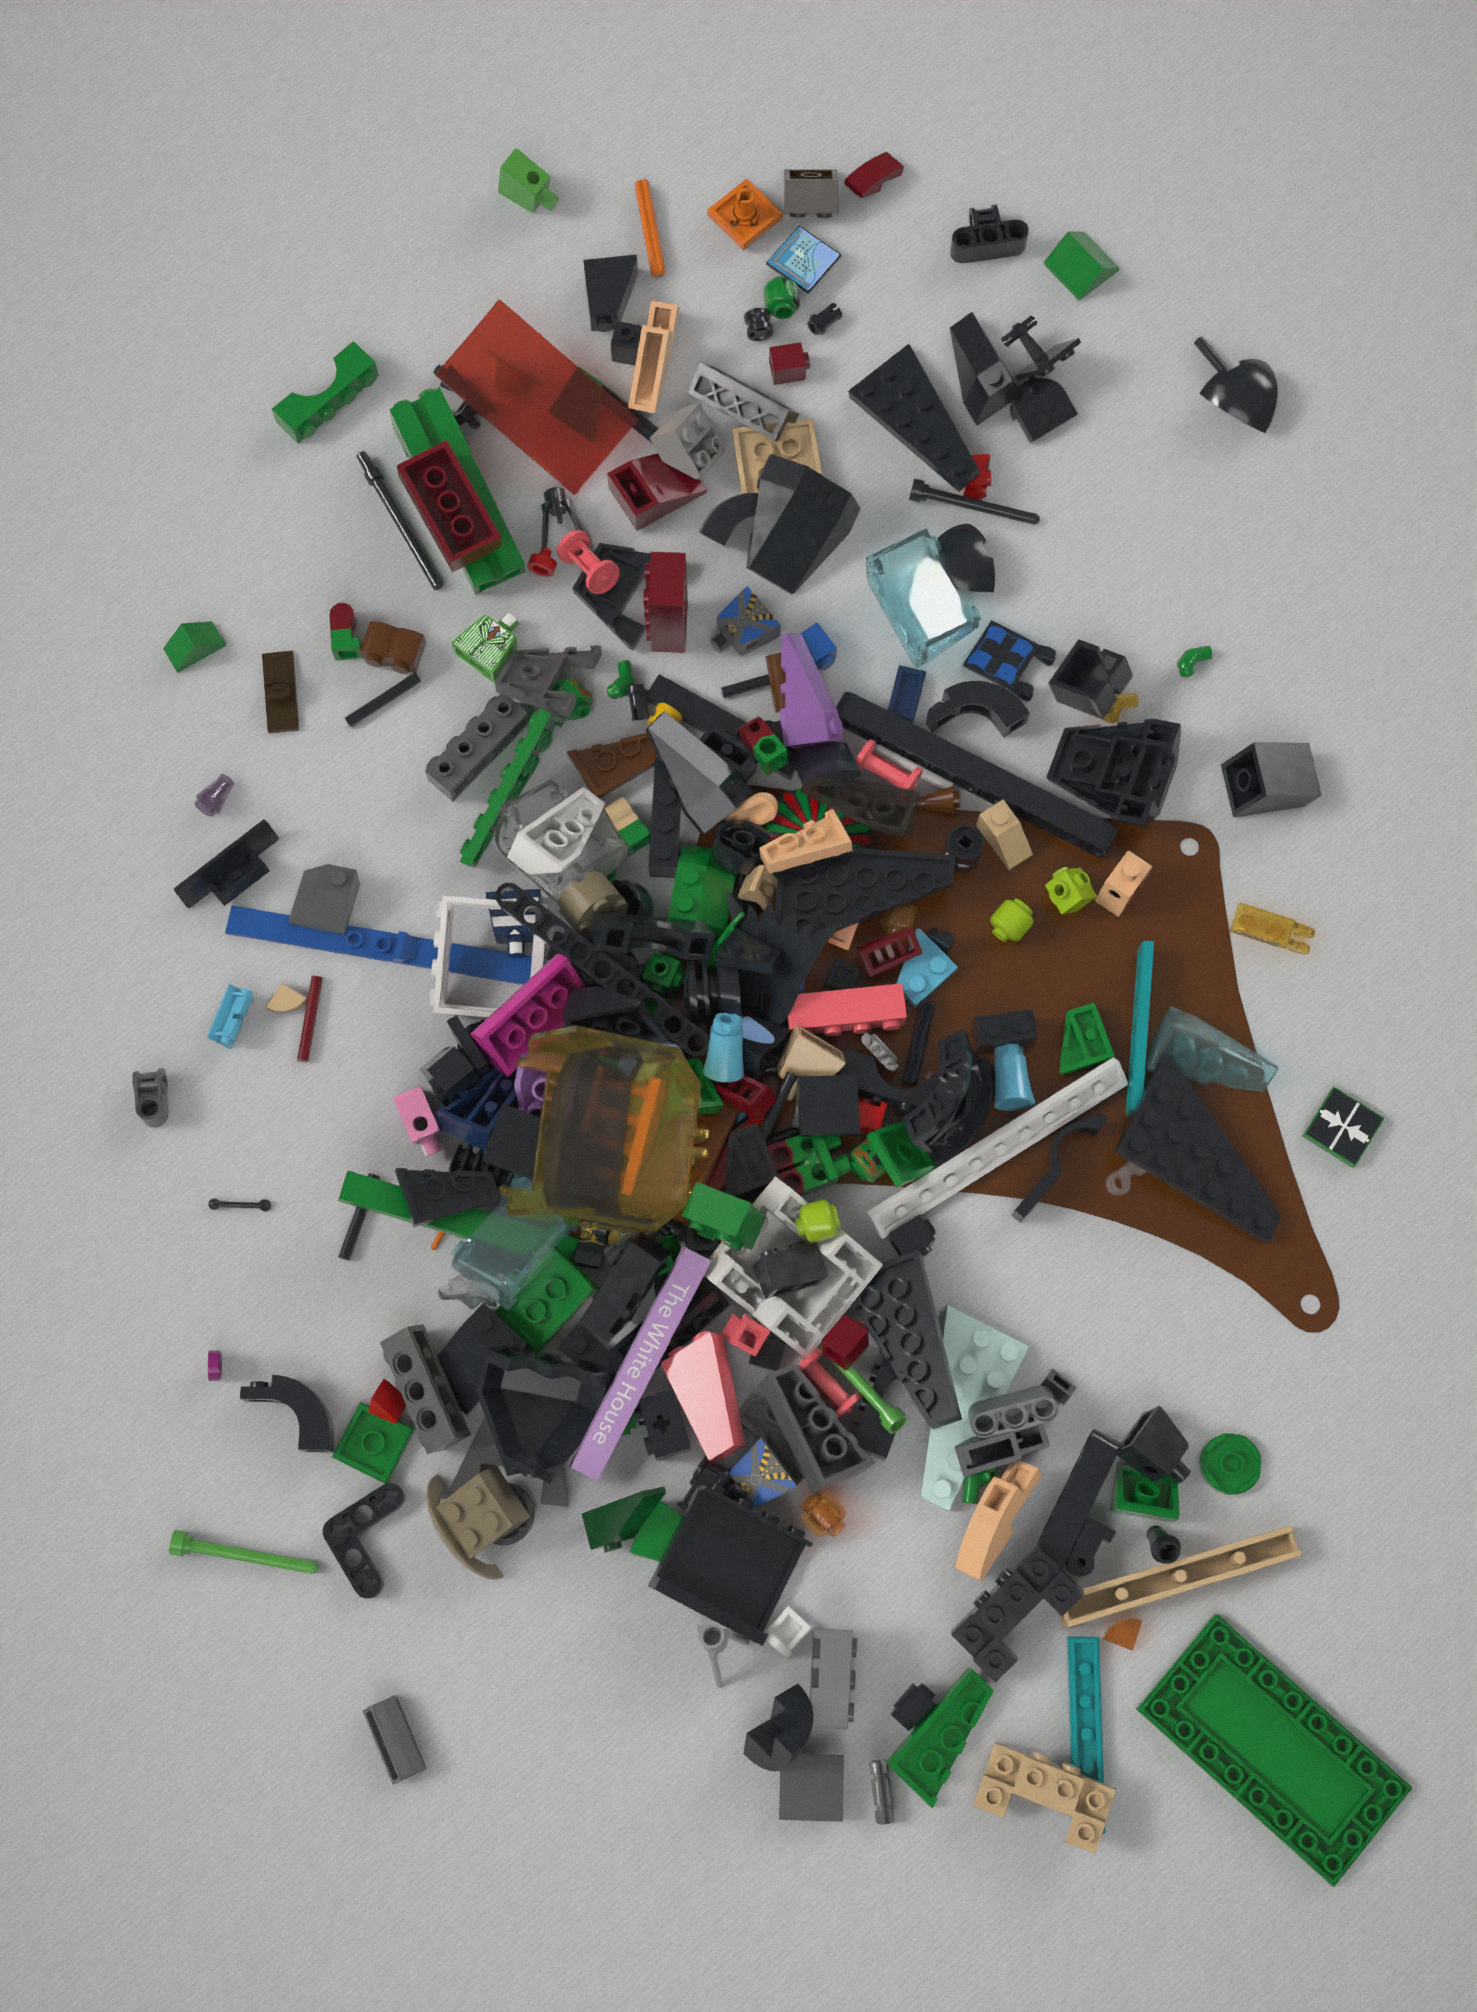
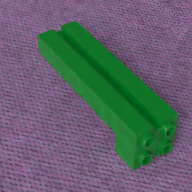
(424, 425)

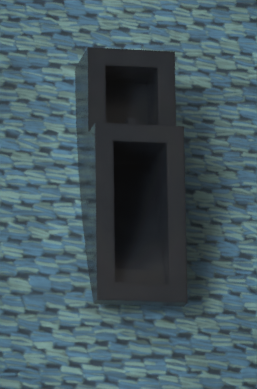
(987, 1453)

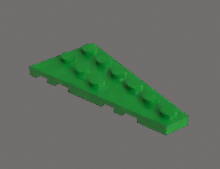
(514, 780)

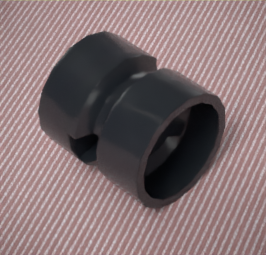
(967, 845)

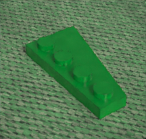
(933, 1746)

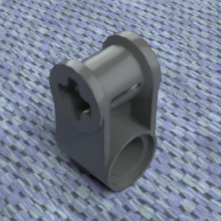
(150, 1091)

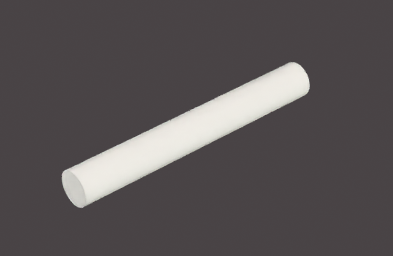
(909, 766)

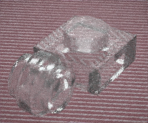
(1124, 1175)

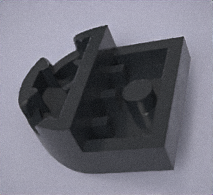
(1041, 407)

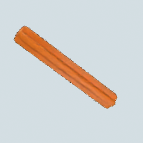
(649, 228)

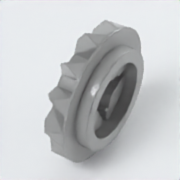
(880, 1051)

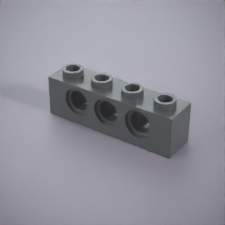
(438, 1396)

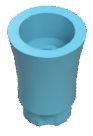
(725, 1049)
(1011, 1079)

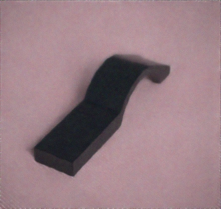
(1089, 1126)

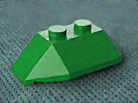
(701, 889)

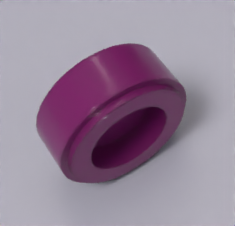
(214, 1365)

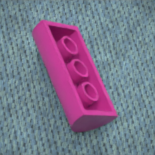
(530, 1010)

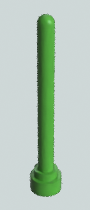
(892, 1417)
(182, 1544)

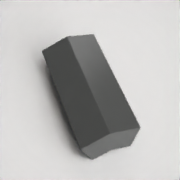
(394, 1739)

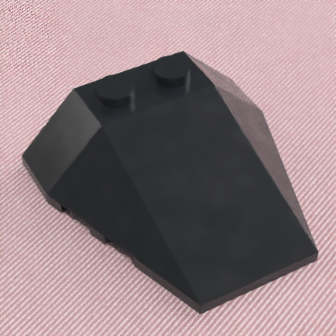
(796, 522)
(1119, 767)

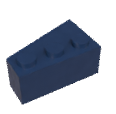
(476, 1110)

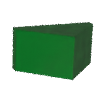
(192, 643)

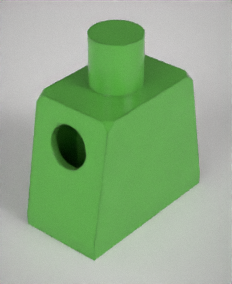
(525, 183)

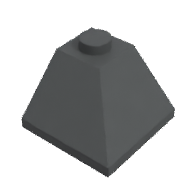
(325, 899)

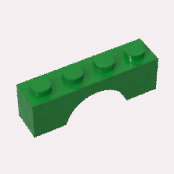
(303, 414)

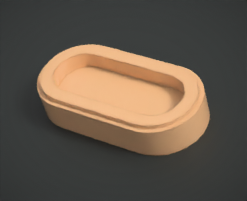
(756, 809)

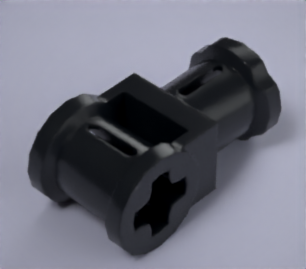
(704, 1477)

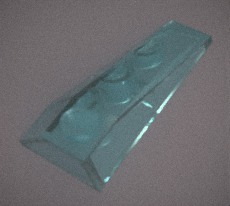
(1208, 1054)

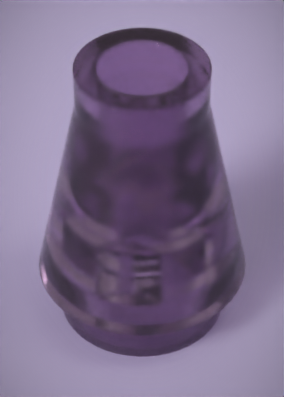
(214, 795)

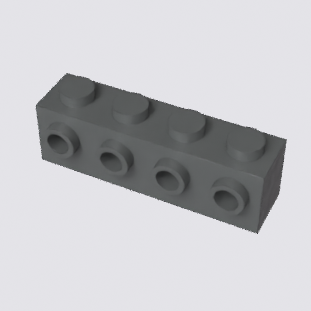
(477, 746)

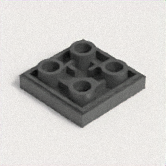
(812, 1788)

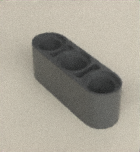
(998, 1406)

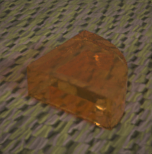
(1123, 1633)

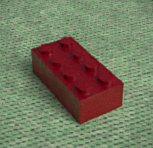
(449, 506)
(666, 601)

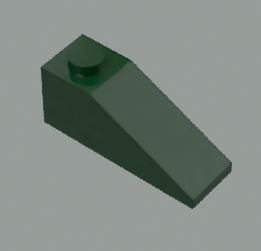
(620, 1519)

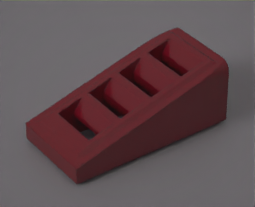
(875, 945)
(756, 1103)

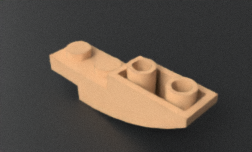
(992, 1518)

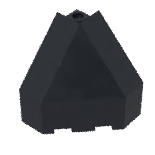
(538, 1407)

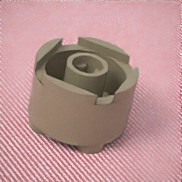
(583, 898)

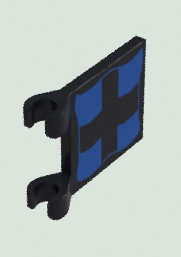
(1004, 656)

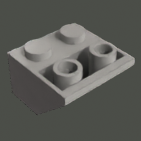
(688, 441)

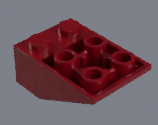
(651, 489)

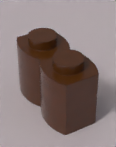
(392, 647)

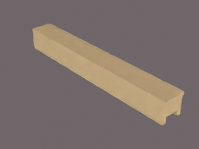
(1183, 1575)

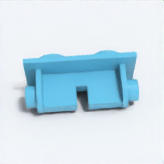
(230, 1015)

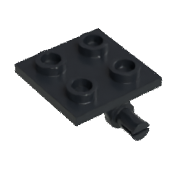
(1042, 361)

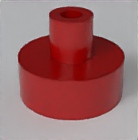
(542, 563)

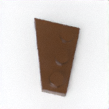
(613, 764)

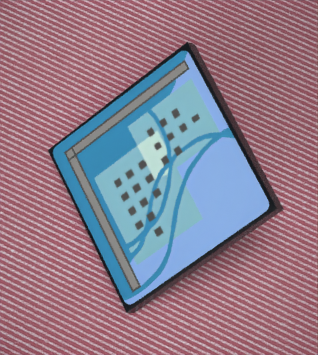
(803, 259)

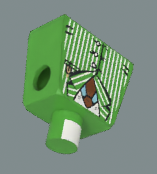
(487, 644)

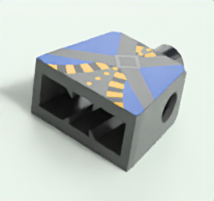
(745, 624)
(763, 1472)

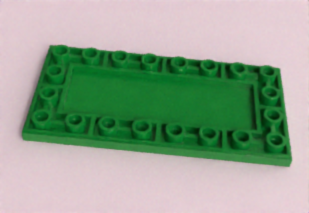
(1274, 1749)

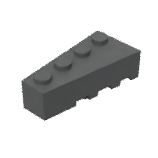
(812, 1430)

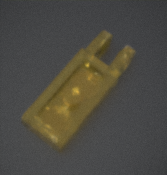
(1270, 928)

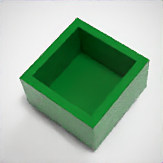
(723, 1216)

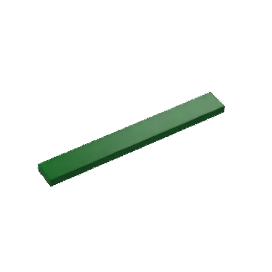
(388, 1200)

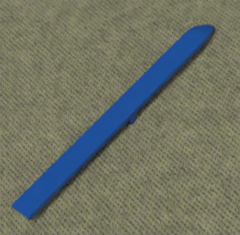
(379, 945)

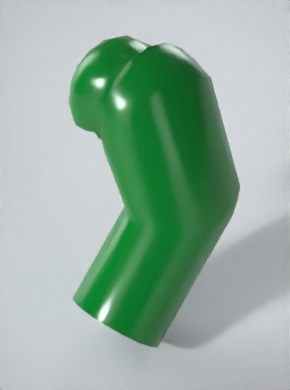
(1191, 657)
(976, 1481)

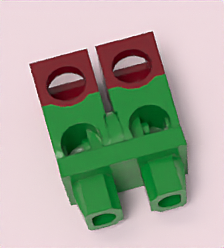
(806, 1163)

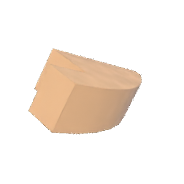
(653, 356)

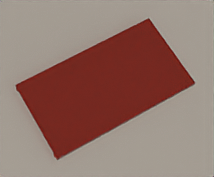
(536, 397)

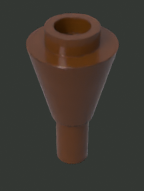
(943, 800)

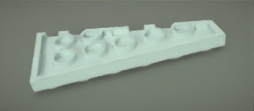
(981, 1368)

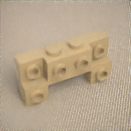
(1048, 1785)

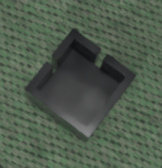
(1085, 681)

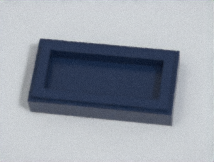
(906, 692)

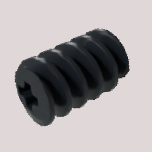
(468, 1161)

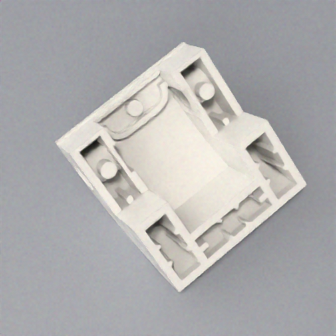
(805, 1314)

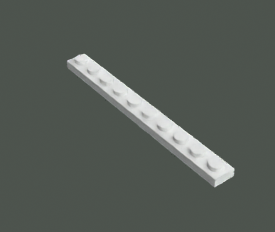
(998, 1147)

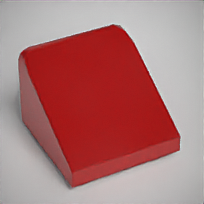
(387, 1402)

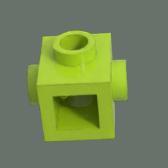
(1070, 890)

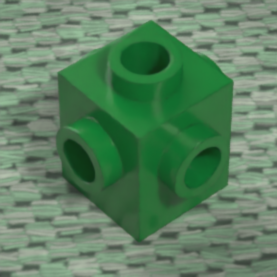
(664, 982)

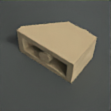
(1004, 834)

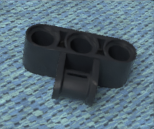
(984, 227)

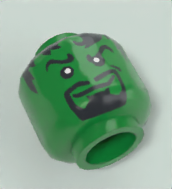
(781, 297)

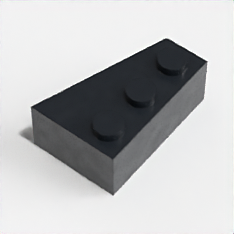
(449, 1075)

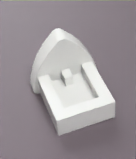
(786, 1632)

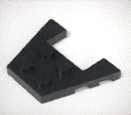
(611, 604)

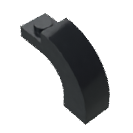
(726, 515)
(983, 699)
(314, 1419)

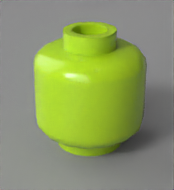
(1011, 920)
(818, 1221)

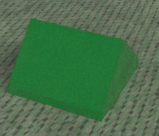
(1080, 264)
(1143, 1498)

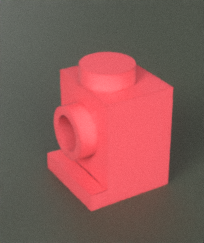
(745, 1333)

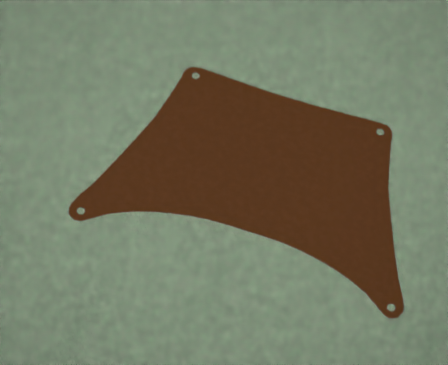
(1064, 966)

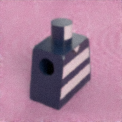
(509, 930)

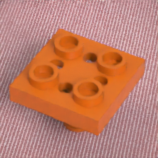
(746, 206)

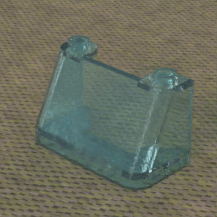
(919, 597)
(507, 1250)

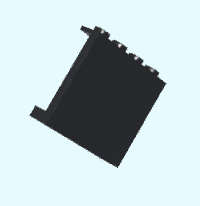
(729, 1562)

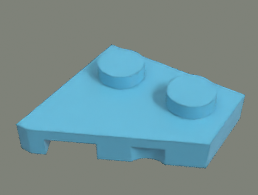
(925, 972)

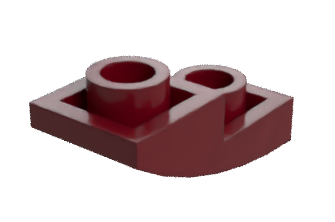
(871, 175)

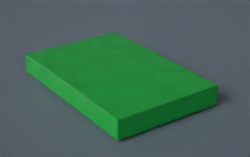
(548, 1300)

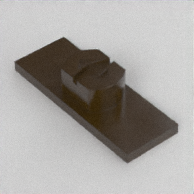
(280, 692)

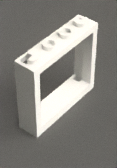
(443, 940)

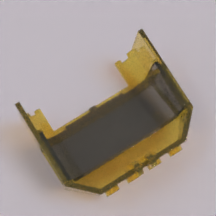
(610, 1132)

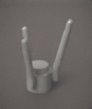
(715, 1641)

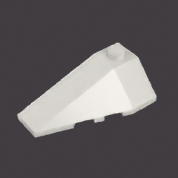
(558, 835)

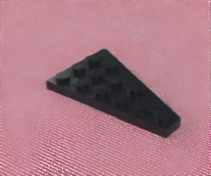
(859, 886)
(1187, 1150)

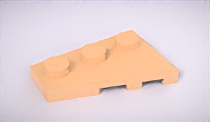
(811, 844)

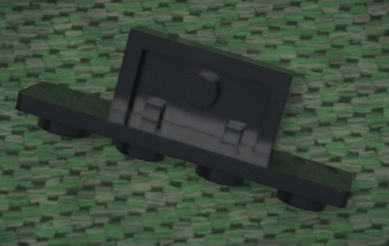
(231, 869)

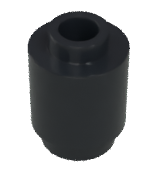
(913, 1706)

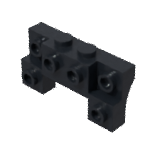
(1008, 1604)

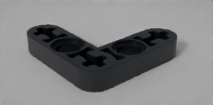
(351, 1541)

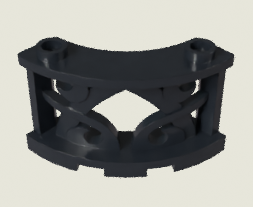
(962, 1080)

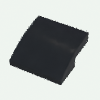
(825, 762)

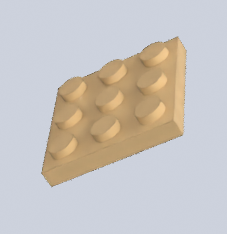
(752, 450)

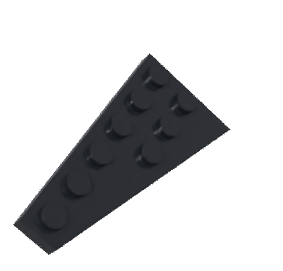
(910, 409)
(905, 1326)

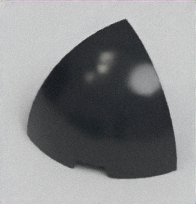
(1245, 393)
(966, 560)
(783, 1736)

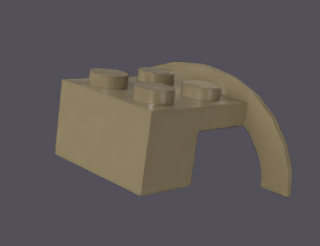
(475, 1517)

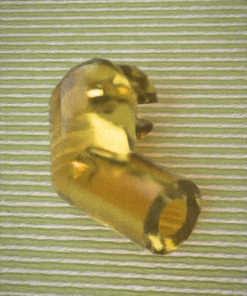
(1123, 701)

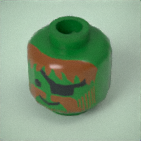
(583, 697)
(866, 1163)

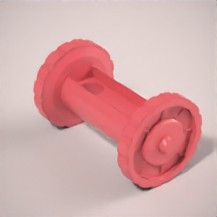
(576, 549)
(886, 769)
(827, 1385)

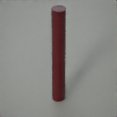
(309, 1019)

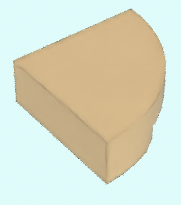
(286, 1000)

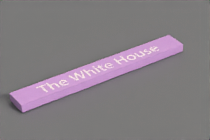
(640, 1363)

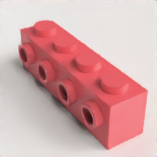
(849, 1010)

